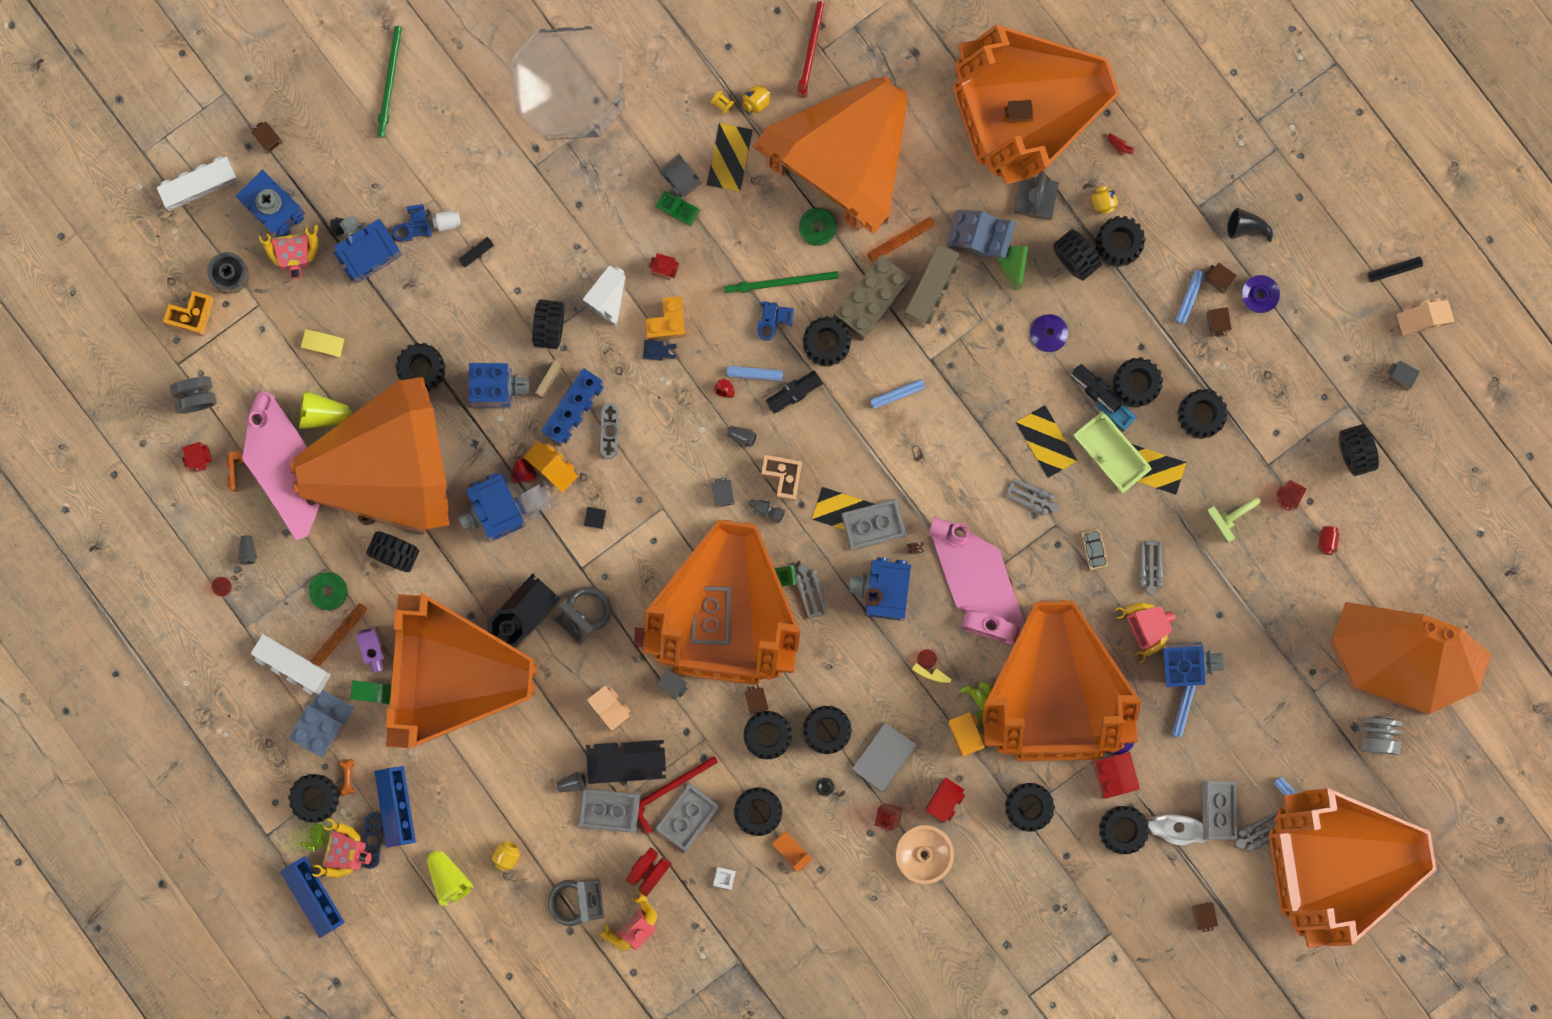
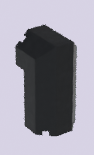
(523, 612)
(627, 762)

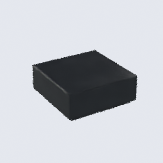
(595, 518)

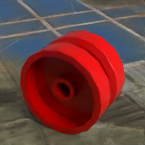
(648, 871)

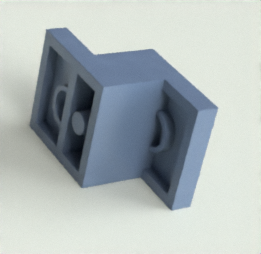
(981, 233)
(321, 723)

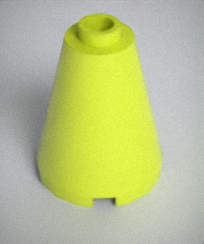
(321, 412)
(447, 878)

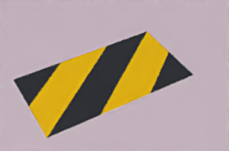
(729, 157)
(1046, 441)
(1165, 470)
(832, 504)

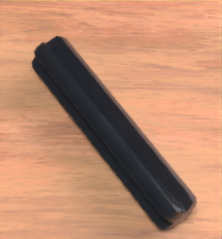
(1395, 269)

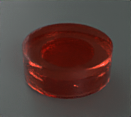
(221, 586)
(927, 659)

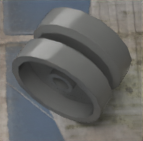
(193, 394)

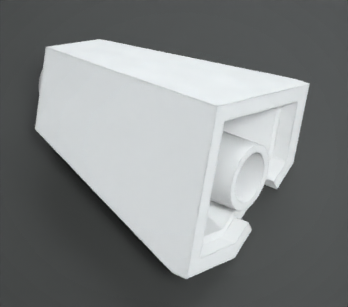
(607, 295)

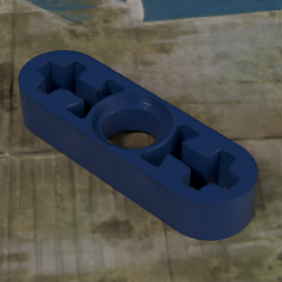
(379, 835)

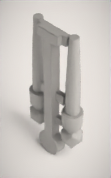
(1054, 507)
(815, 581)
(1151, 589)
(1241, 843)

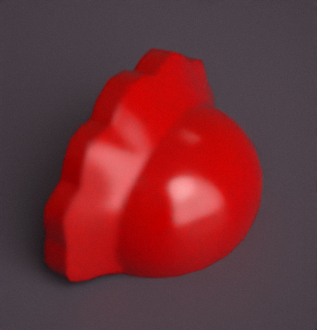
(724, 388)

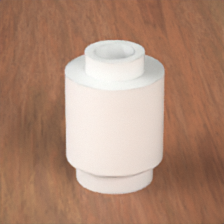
(446, 220)

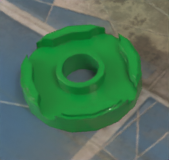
(817, 215)
(336, 599)

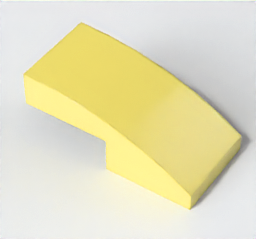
(322, 343)
(936, 676)

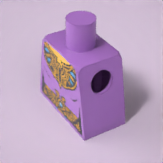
(371, 639)

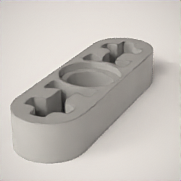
(603, 445)

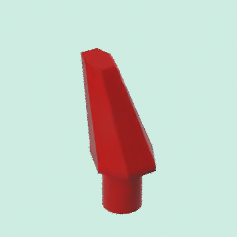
(1120, 145)

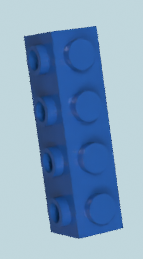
(572, 407)
(395, 806)
(312, 897)

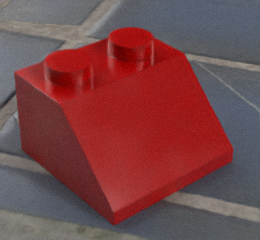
(1116, 775)
(944, 800)

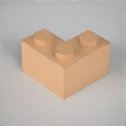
(1425, 316)
(787, 471)
(609, 708)

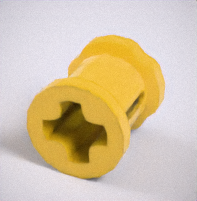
(722, 102)

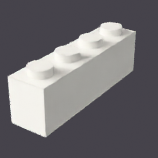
(197, 183)
(291, 664)

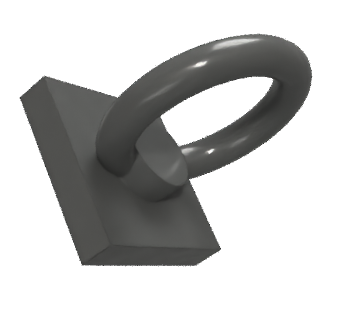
(1036, 197)
(574, 622)
(588, 901)

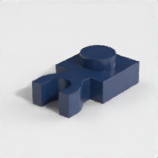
(655, 350)

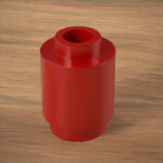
(1328, 540)

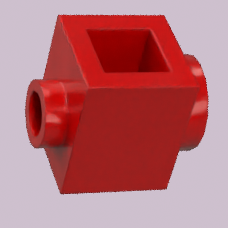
(664, 266)
(196, 457)

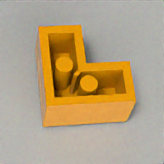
(192, 319)
(671, 324)
(550, 465)
(966, 734)

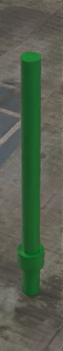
(383, 118)
(743, 287)

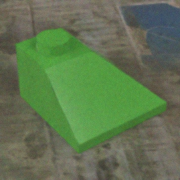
(1014, 265)

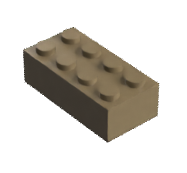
(932, 284)
(872, 297)

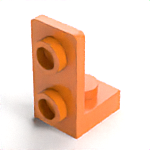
(231, 463)
(792, 851)

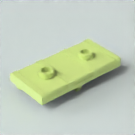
(1112, 452)

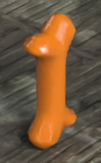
(346, 788)

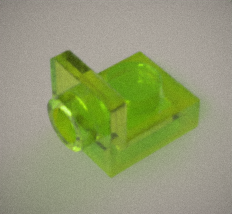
(317, 835)

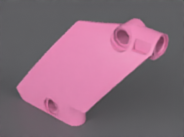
(268, 457)
(977, 582)

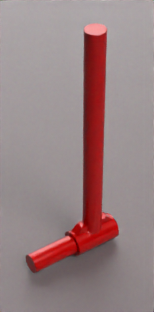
(803, 82)
(667, 788)

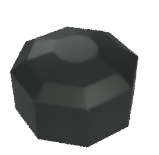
(825, 786)

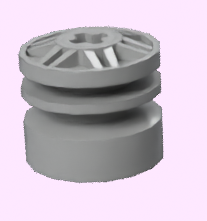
(1381, 736)

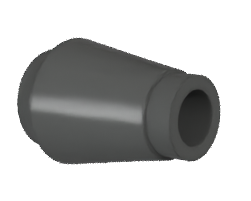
(743, 436)
(247, 551)
(574, 782)

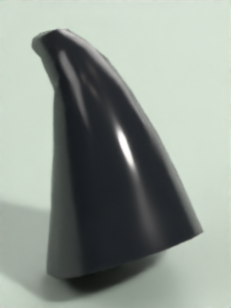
(1244, 223)

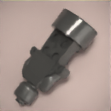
(763, 508)

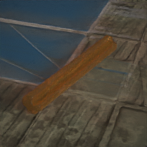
(901, 239)
(339, 634)

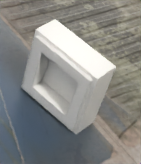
(724, 878)

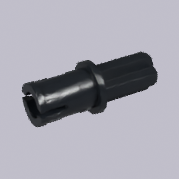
(476, 252)

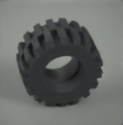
(1131, 229)
(1077, 254)
(548, 324)
(831, 325)
(421, 350)
(1149, 370)
(1214, 402)
(1358, 450)
(392, 551)
(779, 722)
(811, 722)
(297, 795)
(1045, 814)
(746, 824)
(1140, 825)

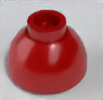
(523, 471)

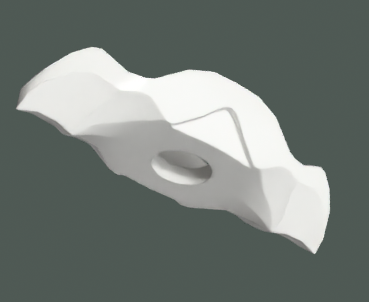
(1163, 826)

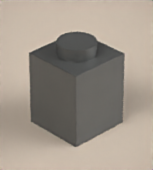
(1402, 375)
(722, 492)
(672, 684)

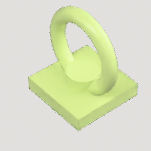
(1224, 521)

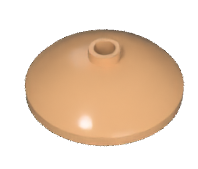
(939, 856)

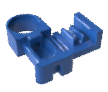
(417, 224)
(772, 315)

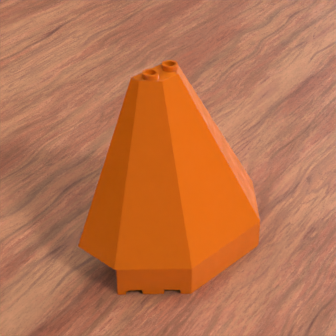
(1009, 65)
(845, 149)
(381, 462)
(761, 620)
(1408, 657)
(448, 673)
(1060, 692)
(1343, 864)

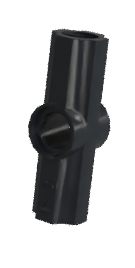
(1097, 388)
(794, 392)

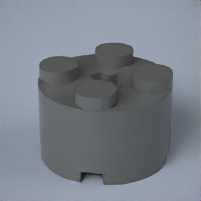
(681, 176)
(228, 262)

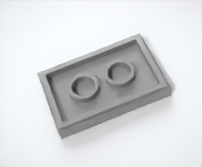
(873, 524)
(693, 641)
(884, 757)
(609, 810)
(1219, 810)
(687, 817)

